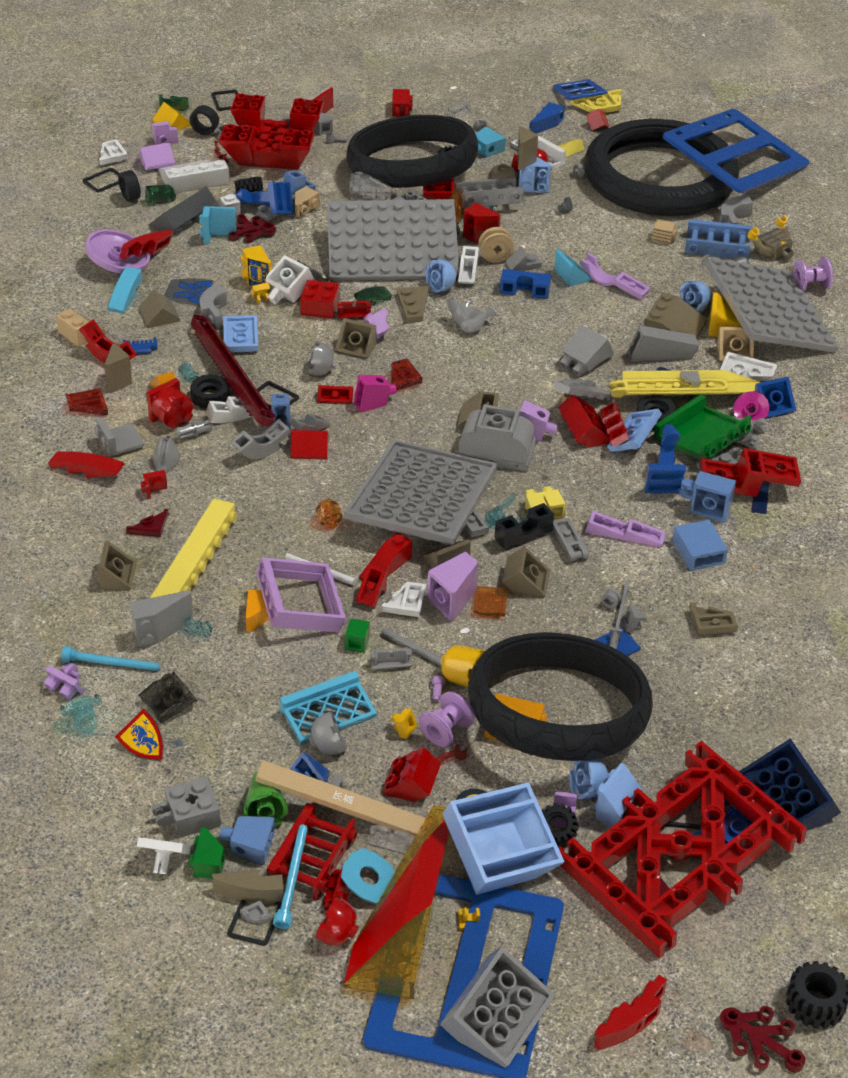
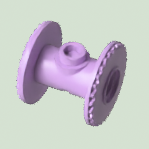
(821, 273)
(438, 724)

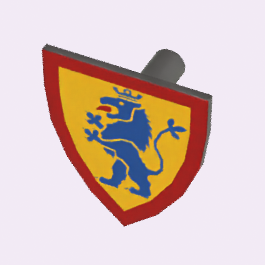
(142, 736)

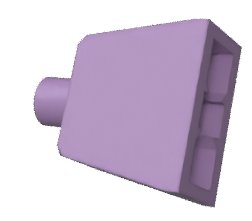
(539, 418)

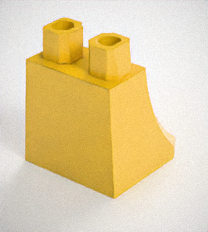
(720, 315)

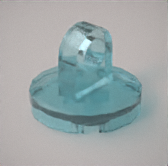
(82, 708)

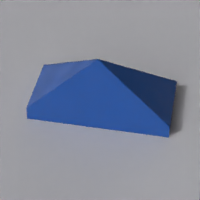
(309, 766)

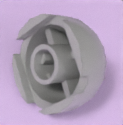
(321, 360)
(327, 735)

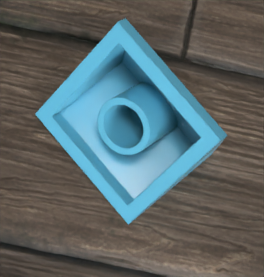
(569, 269)

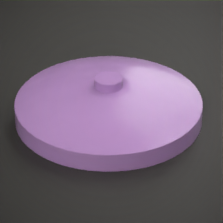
(105, 248)

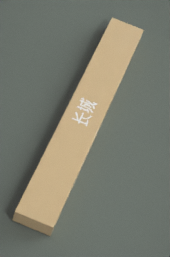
(338, 798)

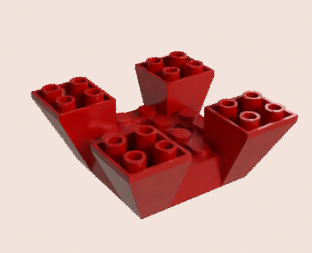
(269, 141)

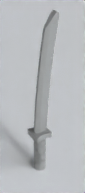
(616, 632)

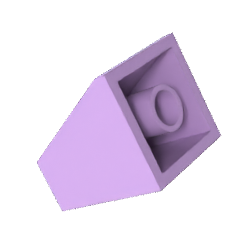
(452, 584)

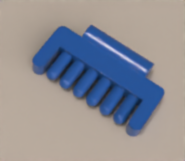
(143, 348)

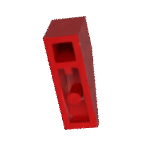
(392, 554)

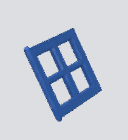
(591, 86)

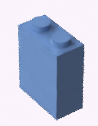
(700, 545)

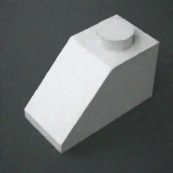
(229, 201)

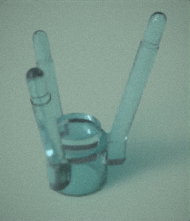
(497, 512)

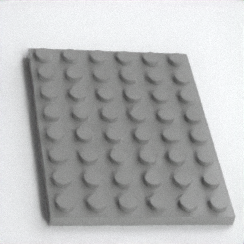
(390, 238)
(770, 305)
(421, 492)

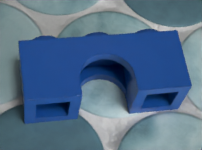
(514, 280)

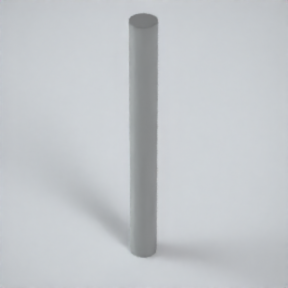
(409, 644)

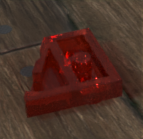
(404, 374)
(87, 402)

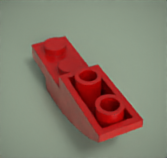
(631, 1019)

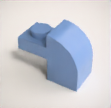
(297, 181)

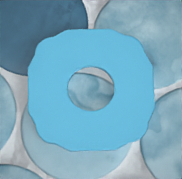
(351, 874)

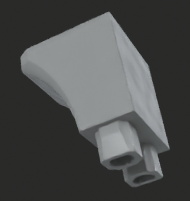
(585, 351)

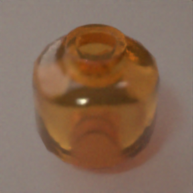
(329, 513)

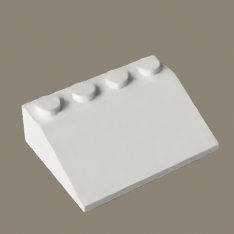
(196, 175)

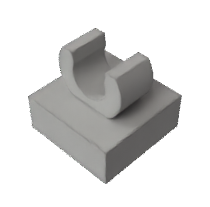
(631, 619)

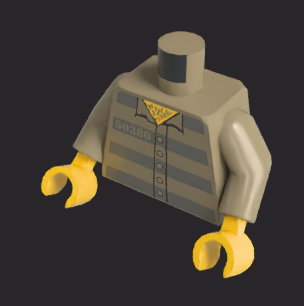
(773, 243)

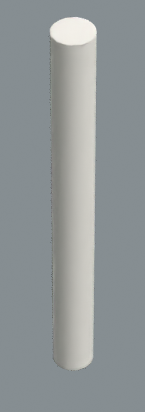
(336, 575)

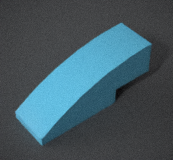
(125, 289)

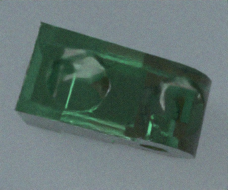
(159, 193)

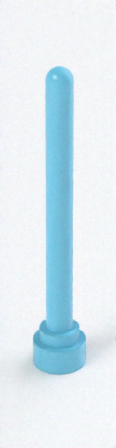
(70, 655)
(283, 917)

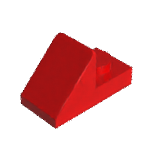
(372, 585)

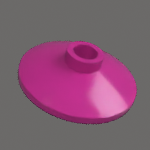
(751, 400)

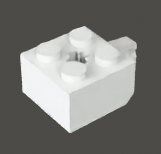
(287, 280)

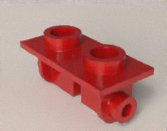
(347, 310)
(339, 889)

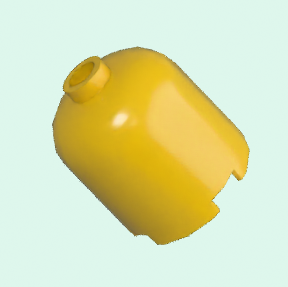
(458, 663)

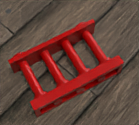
(282, 858)

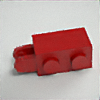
(401, 102)

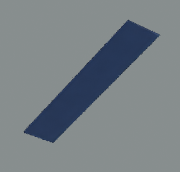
(760, 502)

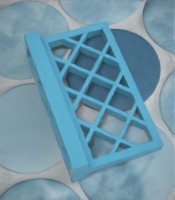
(320, 695)

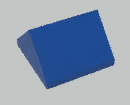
(778, 395)

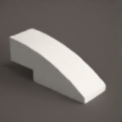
(468, 265)
(226, 411)

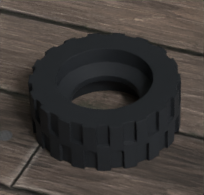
(208, 382)
(657, 402)

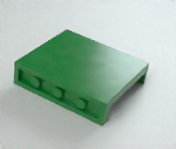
(703, 429)

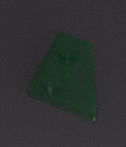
(178, 103)

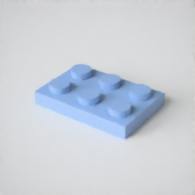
(241, 333)
(638, 427)

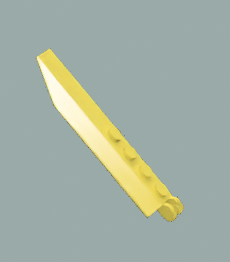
(670, 383)

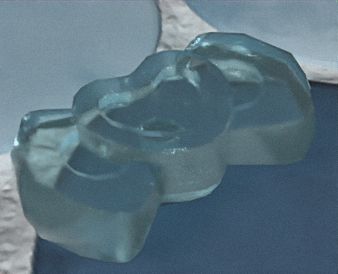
(187, 371)
(197, 627)

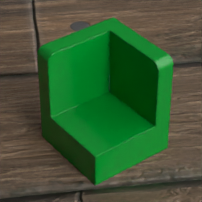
(357, 635)

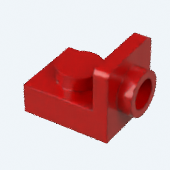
(153, 481)

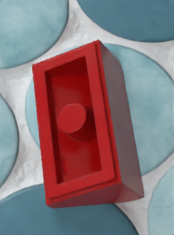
(335, 394)

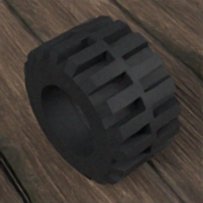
(813, 1009)

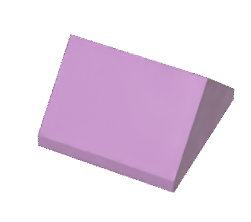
(156, 156)

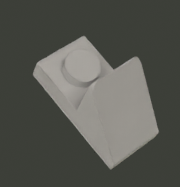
(523, 262)

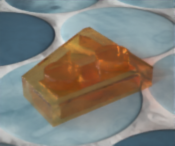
(457, 196)

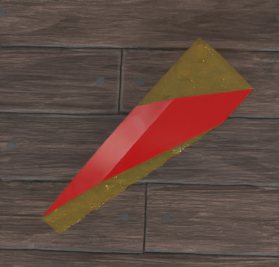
(395, 936)

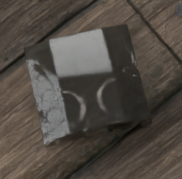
(167, 697)

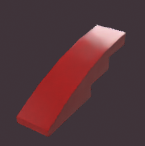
(146, 243)
(614, 424)
(91, 464)

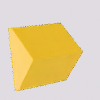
(173, 116)

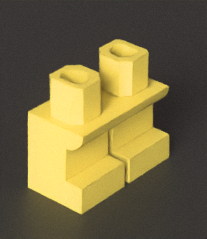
(550, 497)

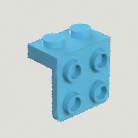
(217, 222)

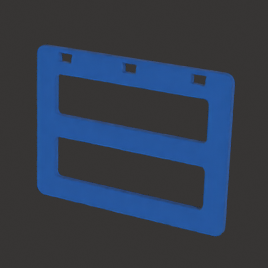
(712, 160)
(444, 1048)

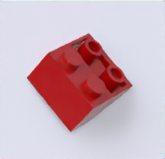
(477, 220)
(412, 776)

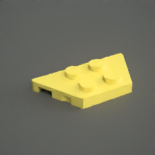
(608, 103)

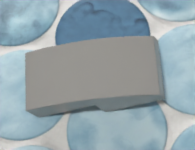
(311, 423)

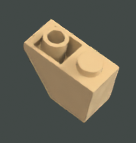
(305, 201)

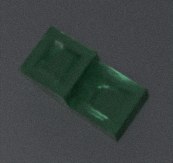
(373, 294)

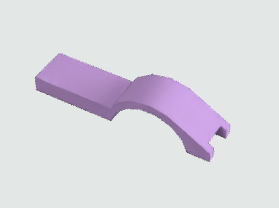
(622, 280)

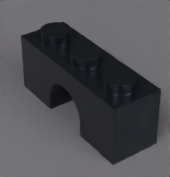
(538, 522)

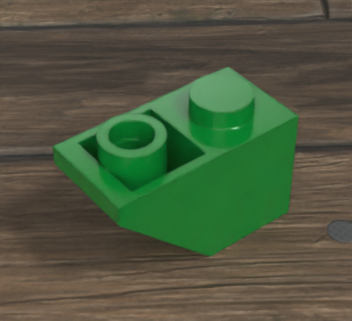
(208, 855)

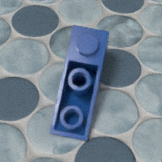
(549, 117)

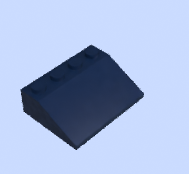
(792, 785)

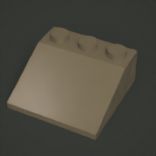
(675, 315)

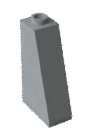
(661, 345)

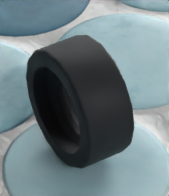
(198, 126)
(129, 185)

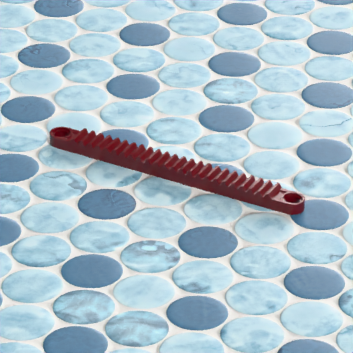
(232, 371)

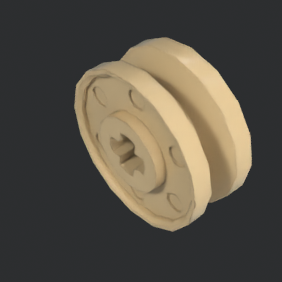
(496, 244)

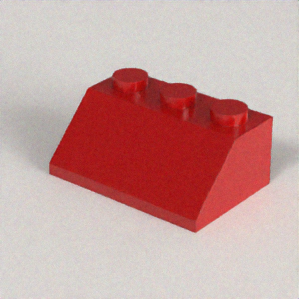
(583, 422)

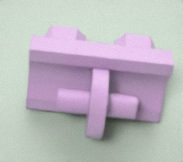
(70, 685)

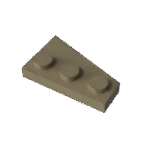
(413, 302)

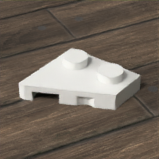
(112, 152)
(407, 600)

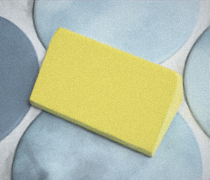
(572, 146)

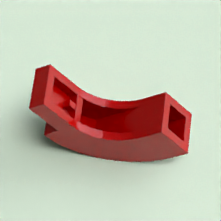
(99, 344)

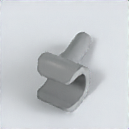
(330, 138)

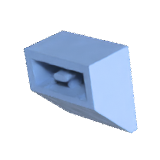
(535, 177)
(610, 795)

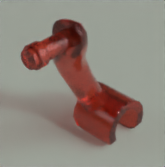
(220, 156)
(460, 755)

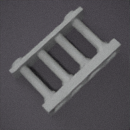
(490, 192)

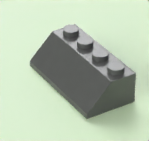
(184, 212)

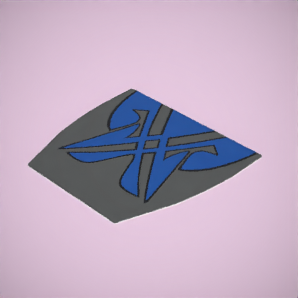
(187, 290)

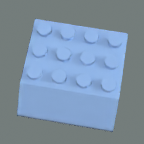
(502, 837)

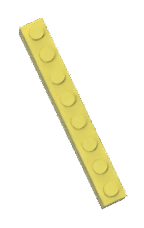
(198, 549)

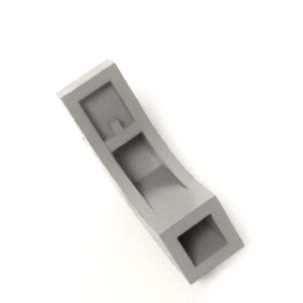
(735, 208)

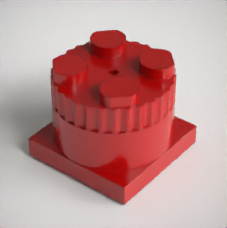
(169, 404)

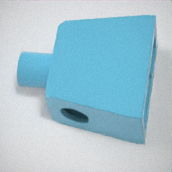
(490, 142)

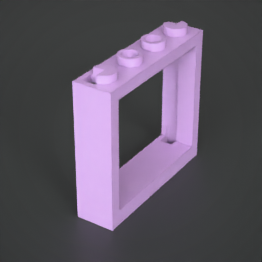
(300, 570)

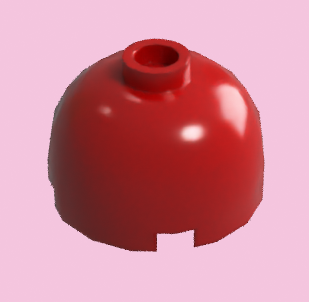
(338, 923)

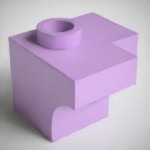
(164, 133)
(379, 320)

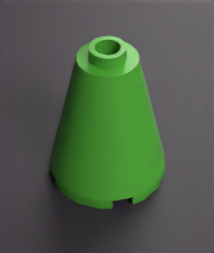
(265, 802)

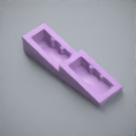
(633, 531)

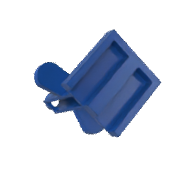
(278, 198)
(665, 475)

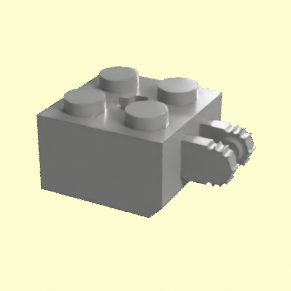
(188, 807)

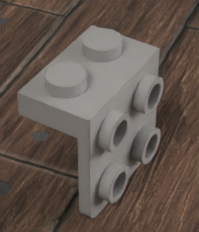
(119, 438)

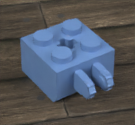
(709, 495)

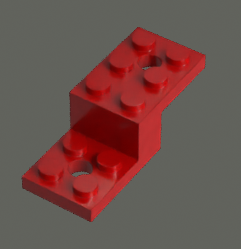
(755, 468)

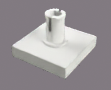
(163, 851)

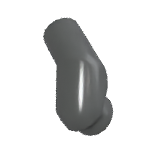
(566, 205)

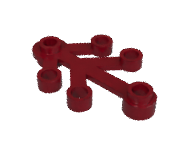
(246, 226)
(760, 1036)

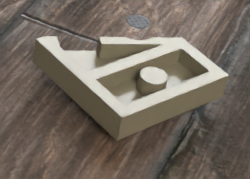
(712, 620)

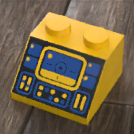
(255, 265)

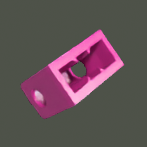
(372, 392)

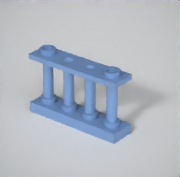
(717, 230)

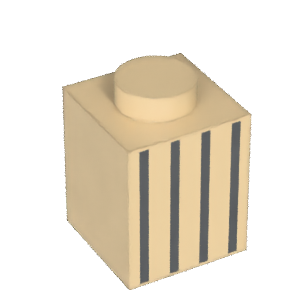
(664, 232)

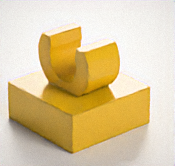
(260, 290)
(404, 723)
(464, 915)

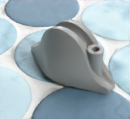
(166, 454)

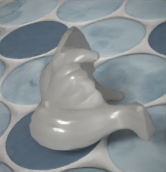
(467, 316)

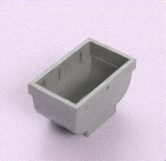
(499, 437)

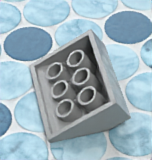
(498, 1008)

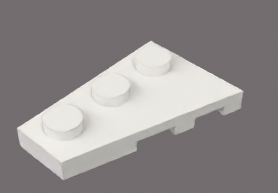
(749, 367)

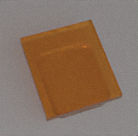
(490, 602)

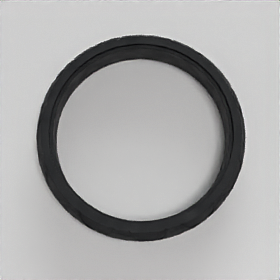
(412, 129)
(552, 739)

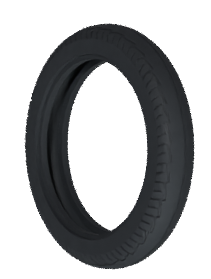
(647, 197)

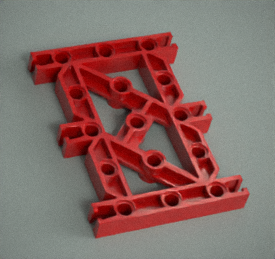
(713, 781)

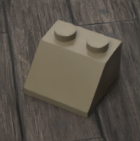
(526, 574)

